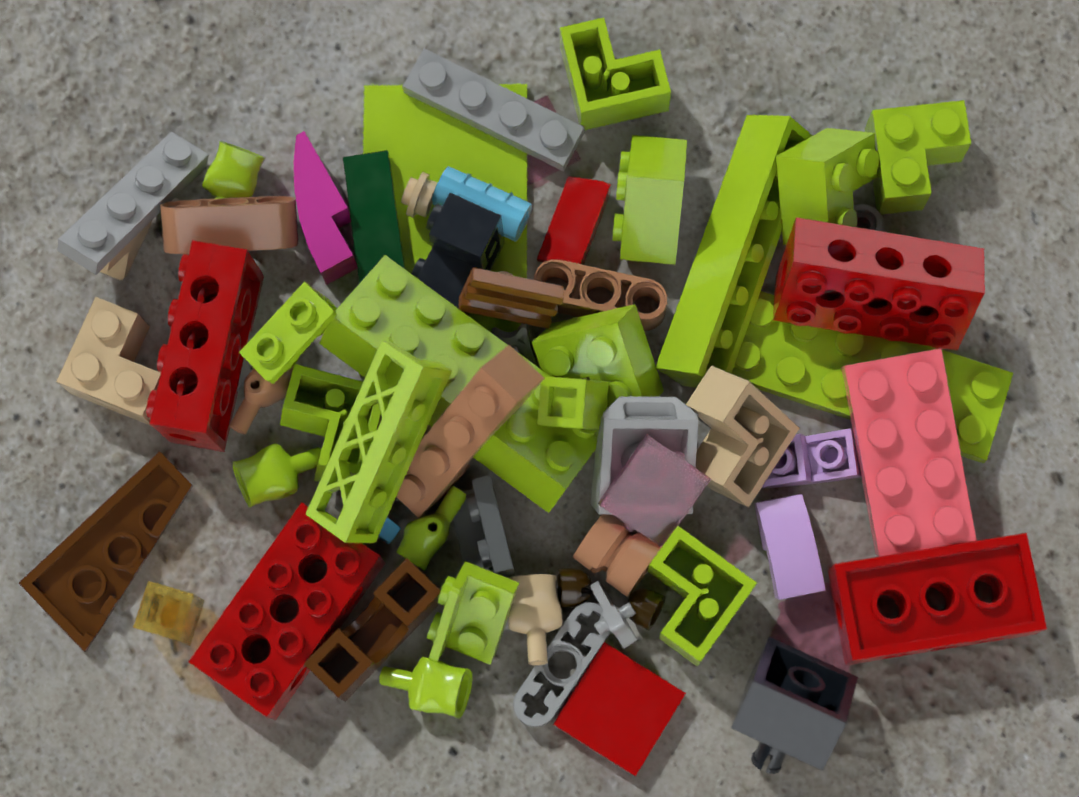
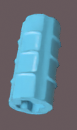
(512, 209)

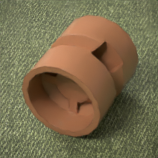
(616, 552)

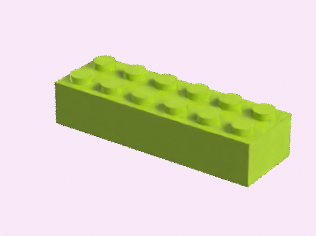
(407, 312)

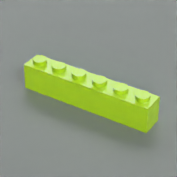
(731, 255)

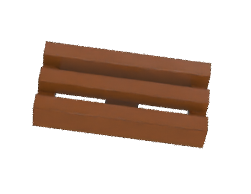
(510, 298)

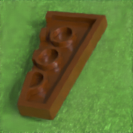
(102, 556)

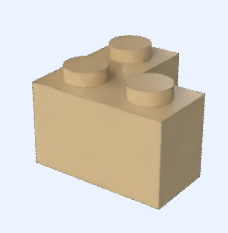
(103, 361)
(744, 435)

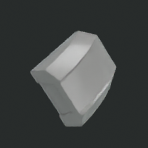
(625, 427)

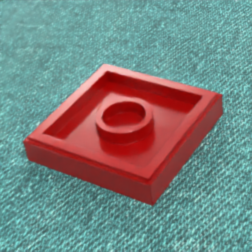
(619, 709)

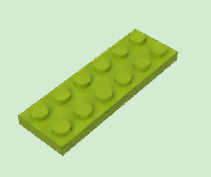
(807, 369)

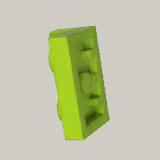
(289, 332)
(473, 613)

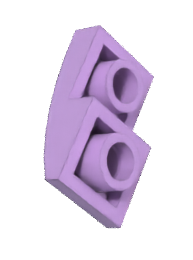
(816, 460)
(789, 546)

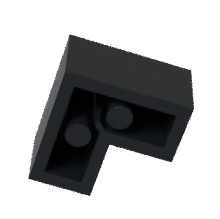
(461, 239)

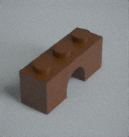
(376, 633)

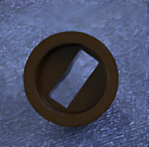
(571, 587)
(647, 606)

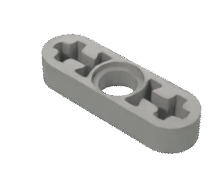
(532, 688)

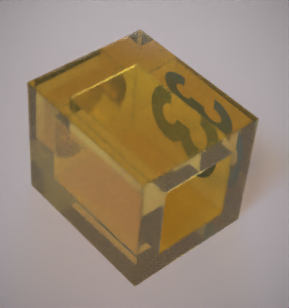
(169, 613)

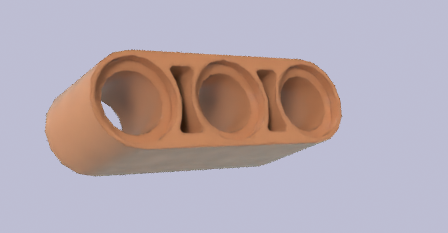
(231, 222)
(624, 288)

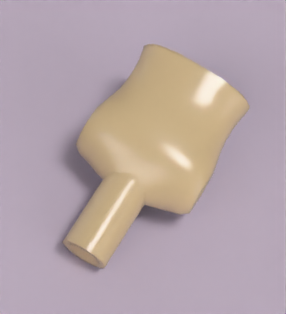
(535, 613)

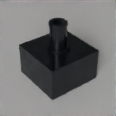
(794, 706)

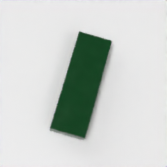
(372, 210)

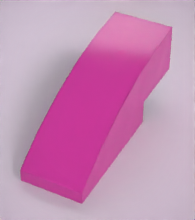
(321, 212)

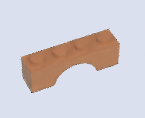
(465, 427)

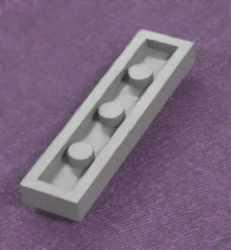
(493, 109)
(132, 203)

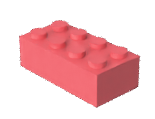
(908, 453)

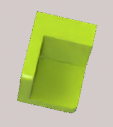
(572, 402)

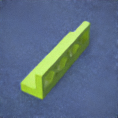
(384, 452)

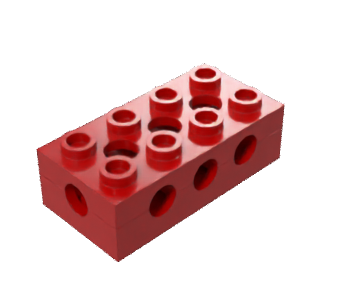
(878, 284)
(202, 353)
(952, 570)
(256, 607)

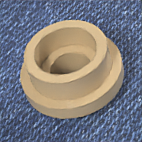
(419, 195)

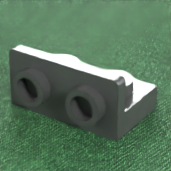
(482, 531)

